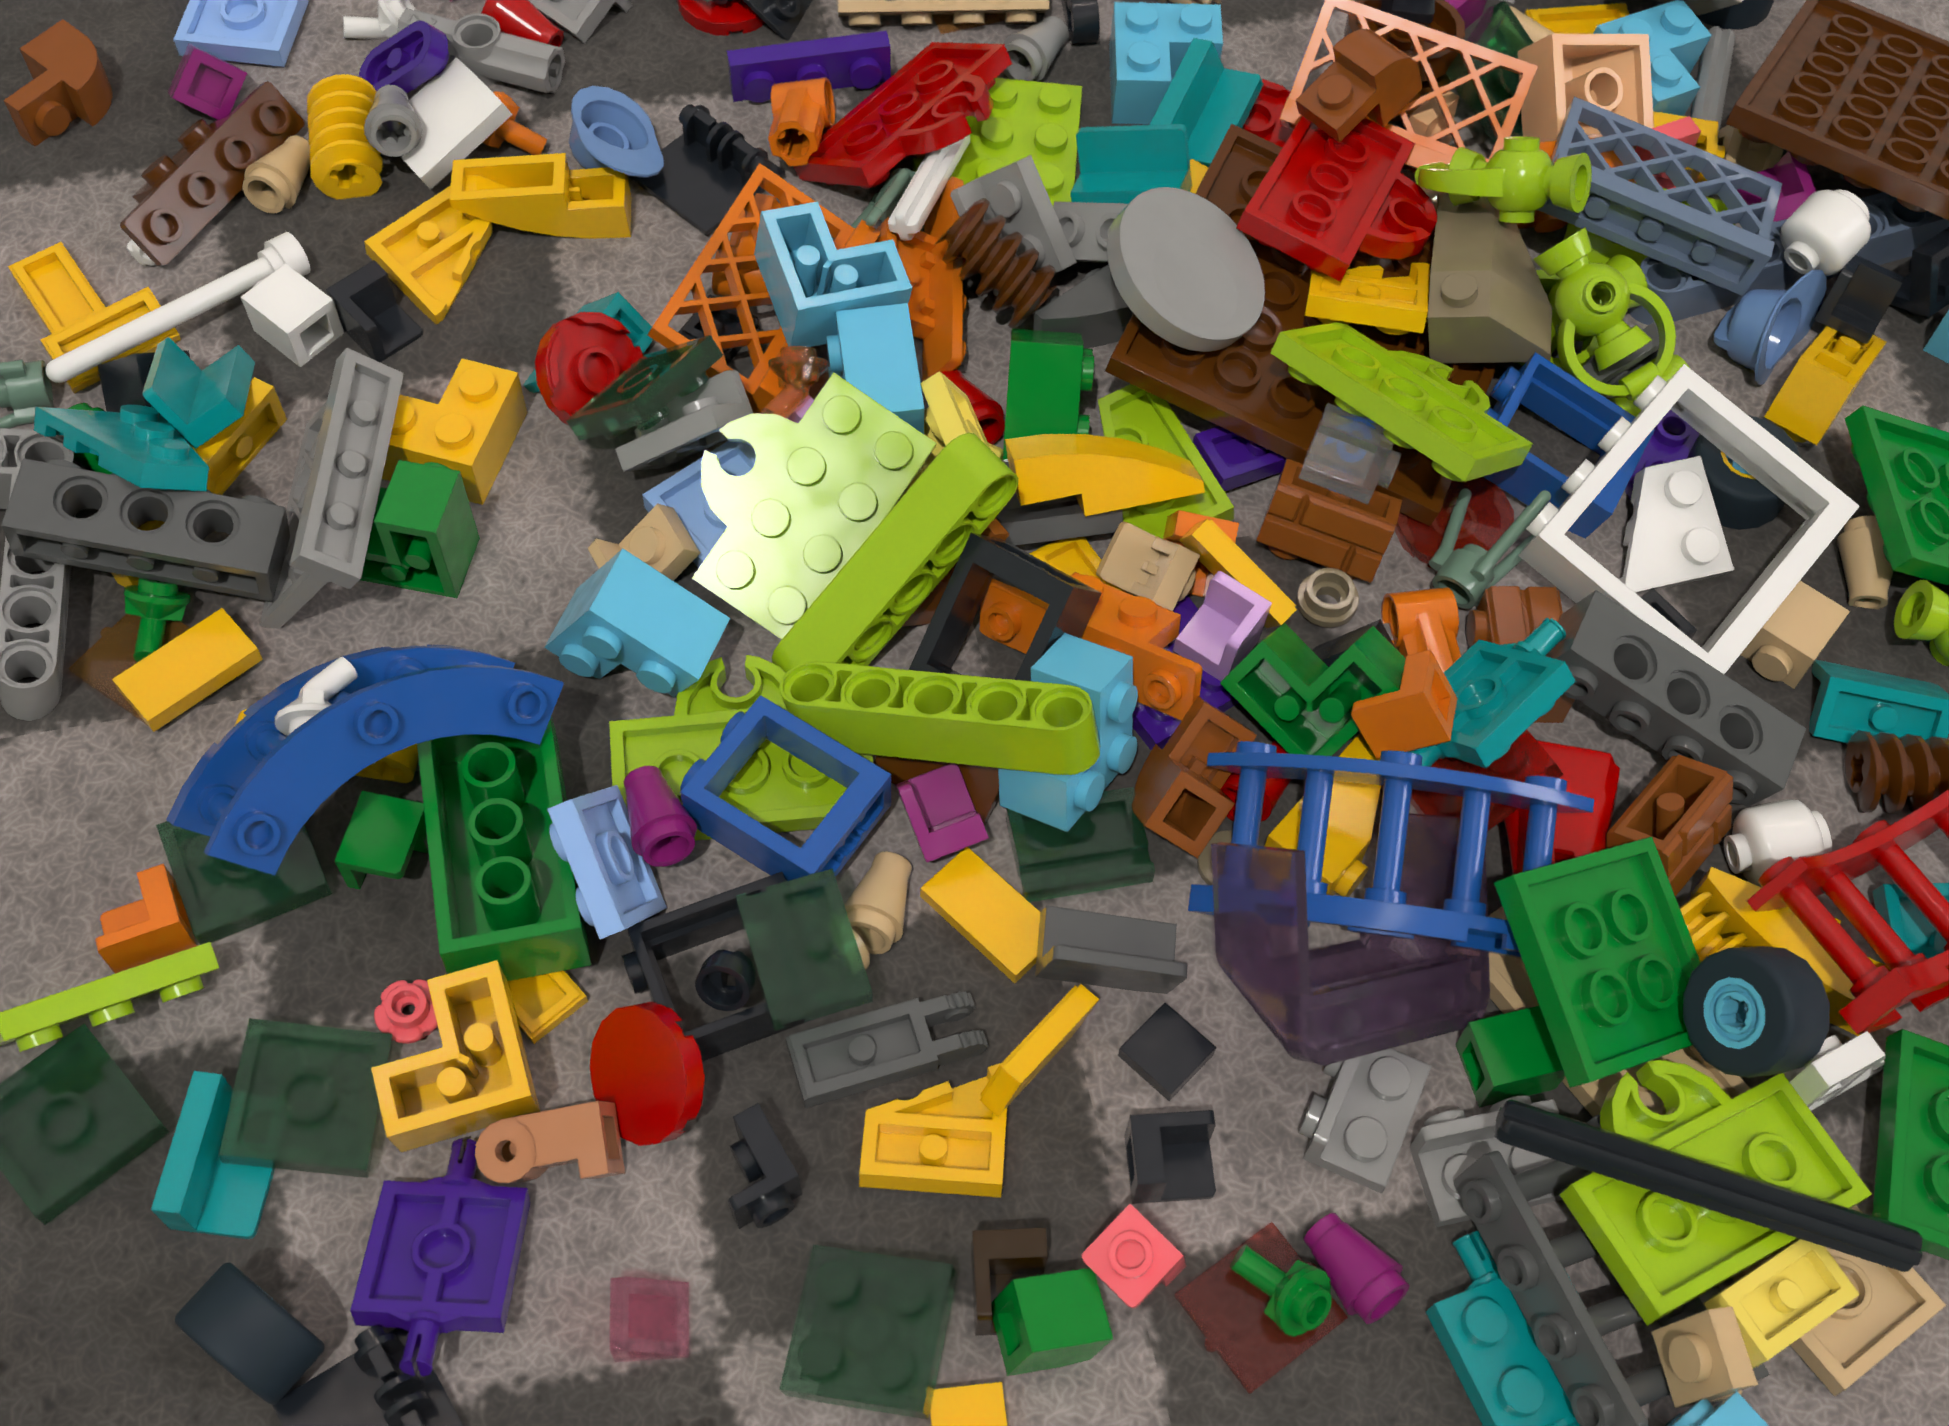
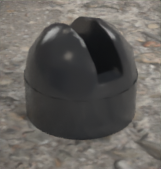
(713, 979)

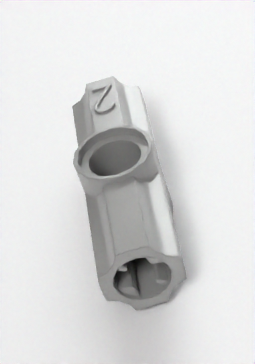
(495, 54)

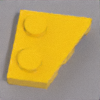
(431, 253)
(1366, 298)
(936, 1142)

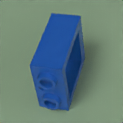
(1575, 411)
(837, 834)

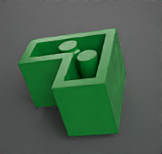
(1046, 384)
(422, 531)
(1304, 699)

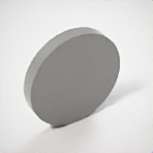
(1185, 269)

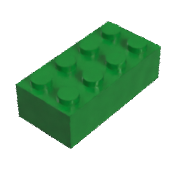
(493, 858)

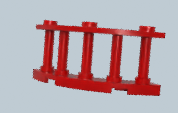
(1911, 976)

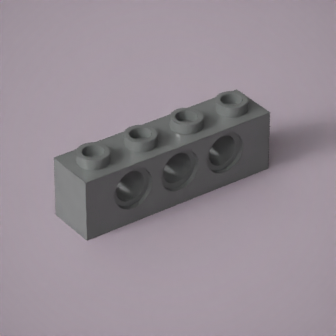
(50, 493)
(1674, 698)

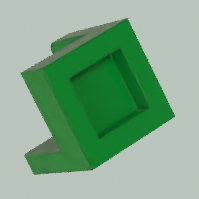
(381, 838)
(1509, 1056)
(1050, 1321)

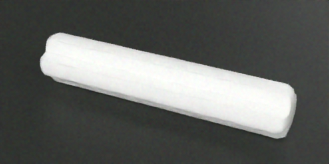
(925, 189)

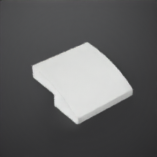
(455, 119)

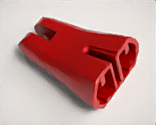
(1576, 834)

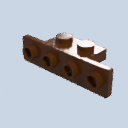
(206, 172)

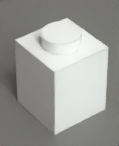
(292, 314)

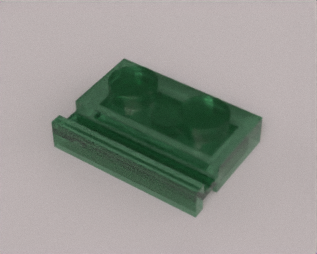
(1098, 852)
(804, 949)

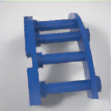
(266, 785)
(1384, 905)

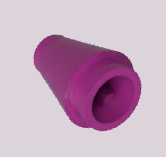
(657, 819)
(1358, 1270)

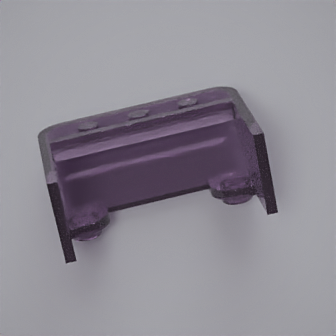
(1354, 993)

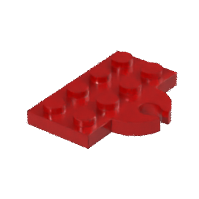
(909, 114)
(1340, 198)

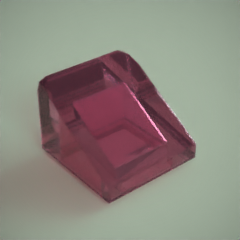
(648, 1319)

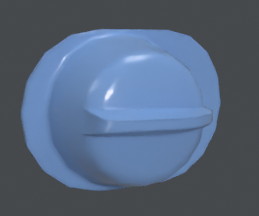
(613, 133)
(1770, 323)

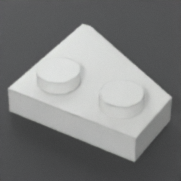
(1673, 528)
(1837, 1069)

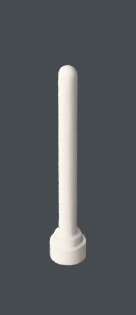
(277, 252)

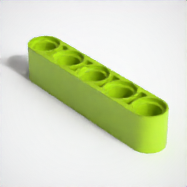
(902, 558)
(947, 716)

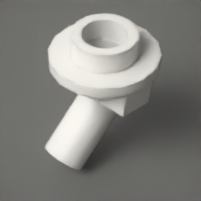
(377, 28)
(315, 695)

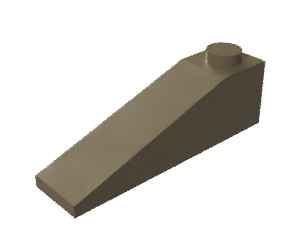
(1484, 289)

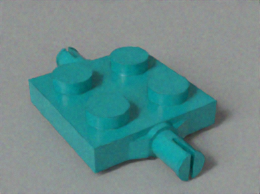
(1501, 695)
(1497, 1349)

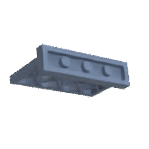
(1653, 218)

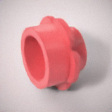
(403, 1027)

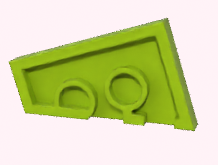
(1151, 421)
(106, 997)

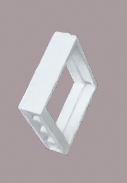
(1746, 444)

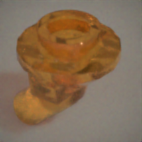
(796, 372)

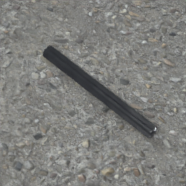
(1708, 1186)

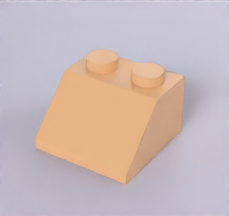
(1597, 68)

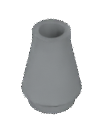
(1035, 49)
(392, 122)

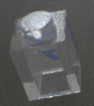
(1349, 455)

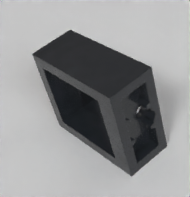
(982, 557)
(687, 929)

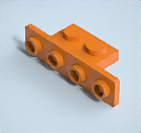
(937, 290)
(1119, 623)

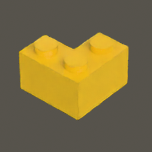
(467, 428)
(472, 1078)

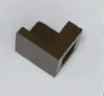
(999, 1259)

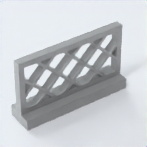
(336, 484)

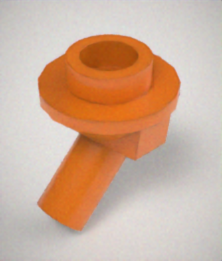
(514, 132)

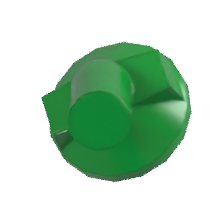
(155, 604)
(1290, 1292)

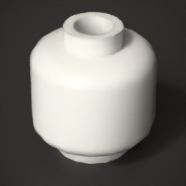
(1826, 232)
(1772, 833)

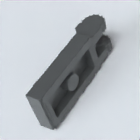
(880, 1047)

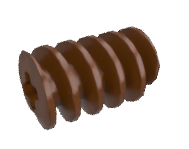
(998, 263)
(1896, 770)

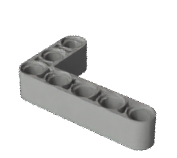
(31, 597)

